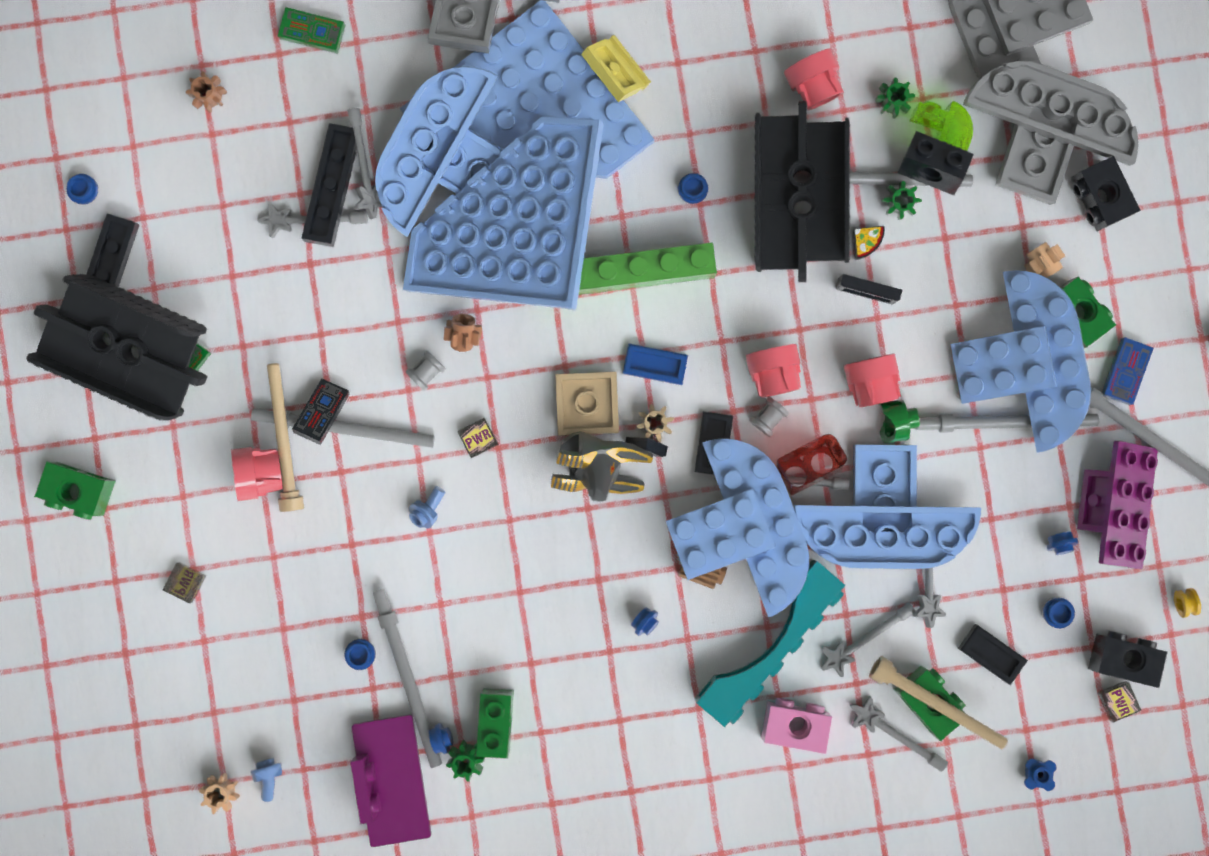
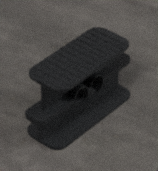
(781, 150)
(77, 351)

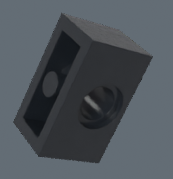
(935, 163)
(1109, 178)
(1146, 663)

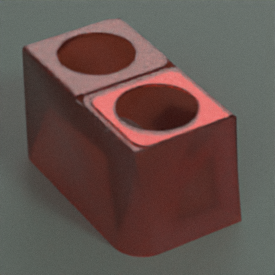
(810, 449)

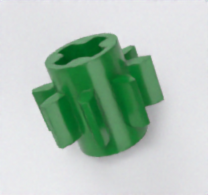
(889, 91)
(907, 194)
(461, 768)

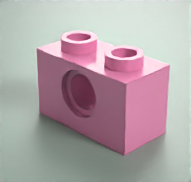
(811, 737)

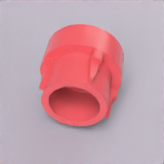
(815, 78)
(775, 370)
(873, 380)
(255, 472)

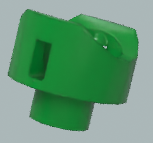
(898, 421)

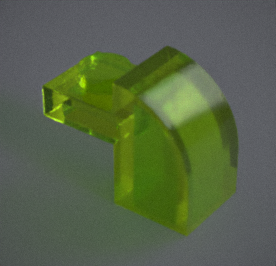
(952, 124)

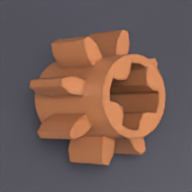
(199, 87)
(462, 332)

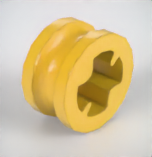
(1187, 602)

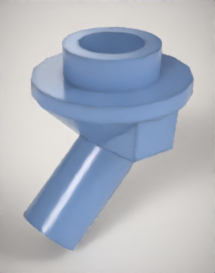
(424, 513)
(265, 772)

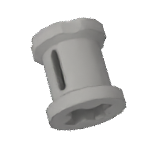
(425, 370)
(769, 416)

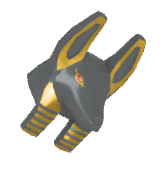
(596, 466)

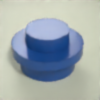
(693, 188)
(82, 189)
(1062, 543)
(1058, 613)
(645, 622)
(360, 654)
(441, 739)

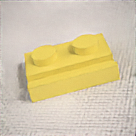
(616, 68)

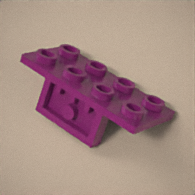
(1120, 504)
(389, 781)

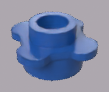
(1032, 769)

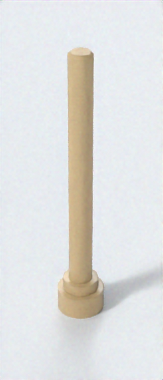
(290, 497)
(885, 672)

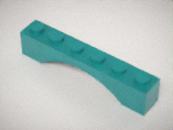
(729, 691)

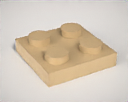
(587, 403)

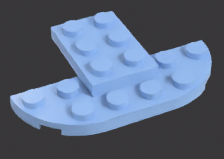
(434, 144)
(1037, 359)
(884, 523)
(749, 524)

